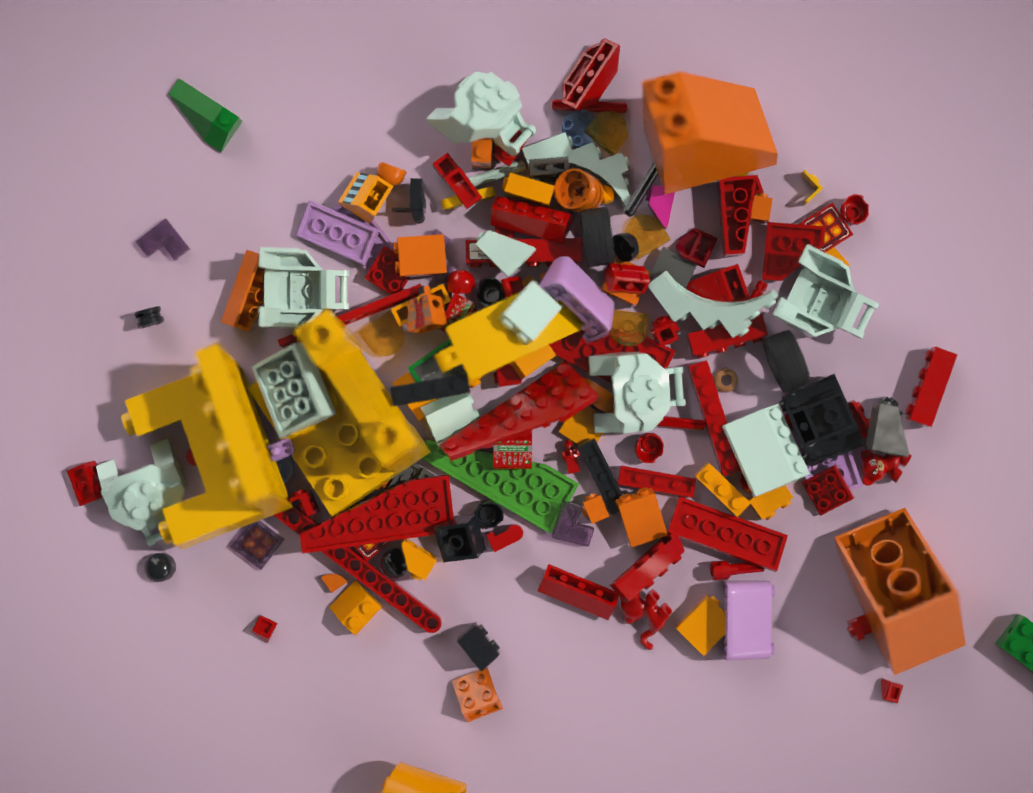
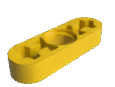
(454, 202)

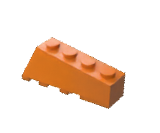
(246, 294)

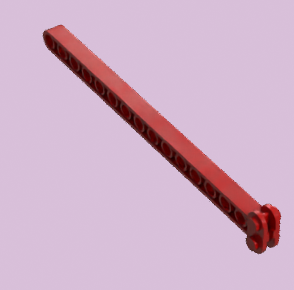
(360, 574)

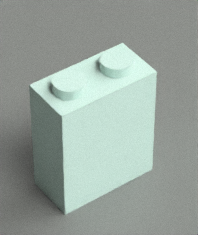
(529, 313)
(449, 416)

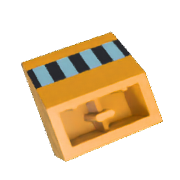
(365, 195)

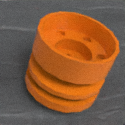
(570, 186)

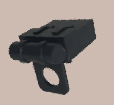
(417, 201)

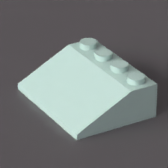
(293, 390)
(766, 450)

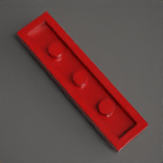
(657, 481)

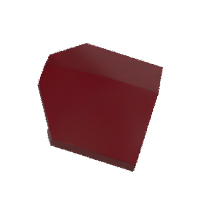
(696, 247)

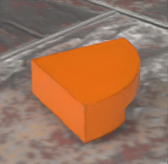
(333, 581)

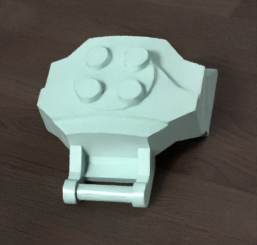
(484, 110)
(297, 288)
(824, 298)
(638, 389)
(142, 494)

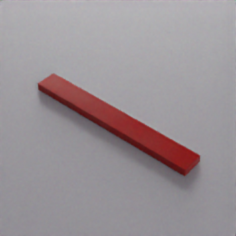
(364, 311)

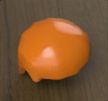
(391, 173)

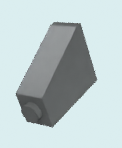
(886, 431)

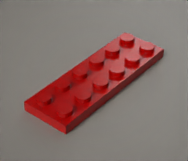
(727, 534)

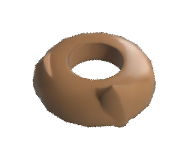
(717, 379)

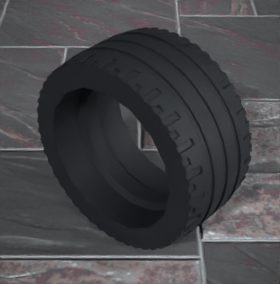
(597, 236)
(786, 360)

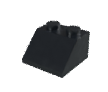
(460, 538)
(479, 646)

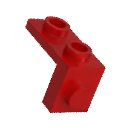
(859, 627)

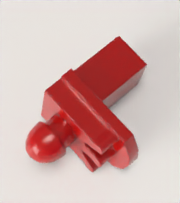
(570, 456)

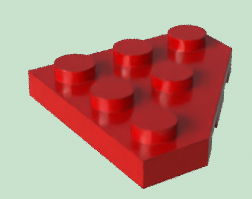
(785, 246)

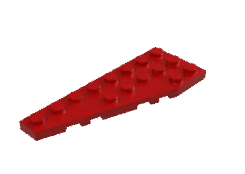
(576, 350)
(547, 400)
(393, 515)

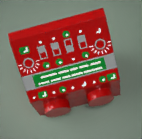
(458, 309)
(513, 453)

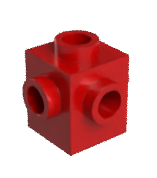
(665, 330)

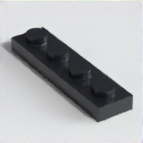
(430, 389)
(601, 473)

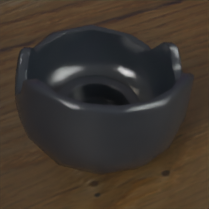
(625, 246)
(490, 291)
(489, 514)
(394, 563)
(160, 567)

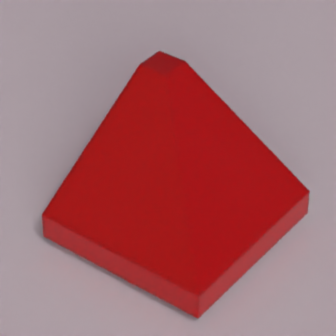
(264, 628)
(891, 690)

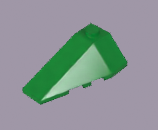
(208, 117)

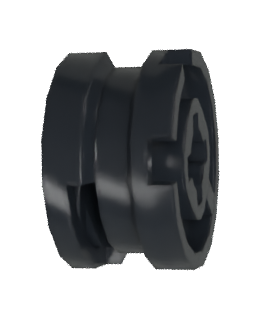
(149, 317)

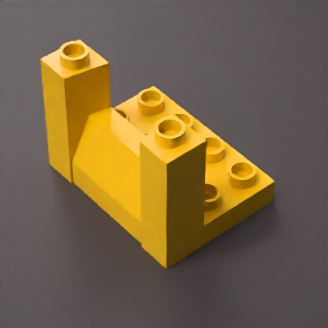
(367, 435)
(226, 444)

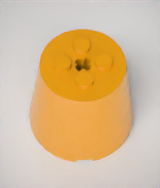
(412, 779)

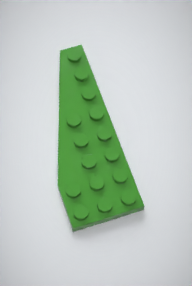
(529, 493)

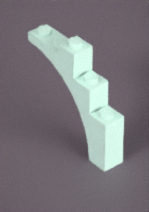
(585, 158)
(733, 315)

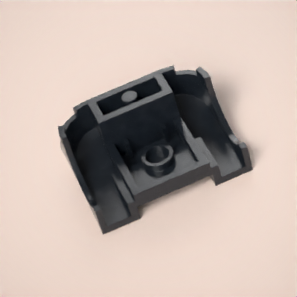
(822, 420)

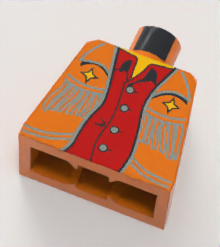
(425, 312)

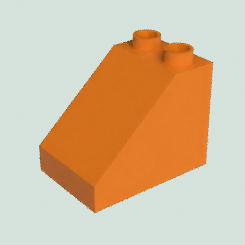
(704, 130)
(900, 575)

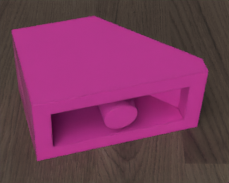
(660, 204)

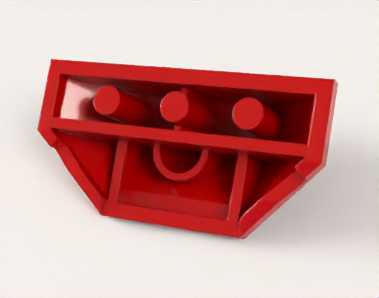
(591, 75)

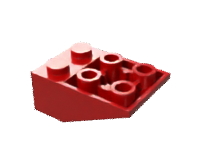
(721, 286)

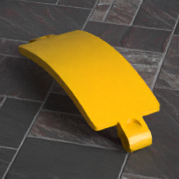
(485, 344)

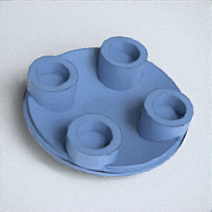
(574, 126)

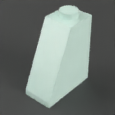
(504, 251)

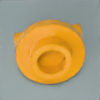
(609, 194)

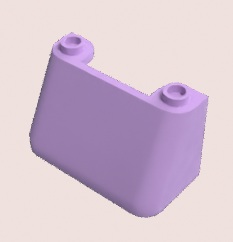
(582, 295)
(748, 619)

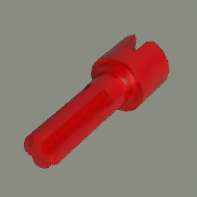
(723, 570)

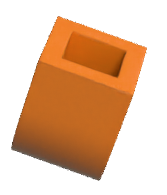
(606, 399)

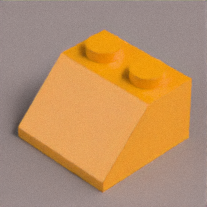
(418, 560)
(355, 607)

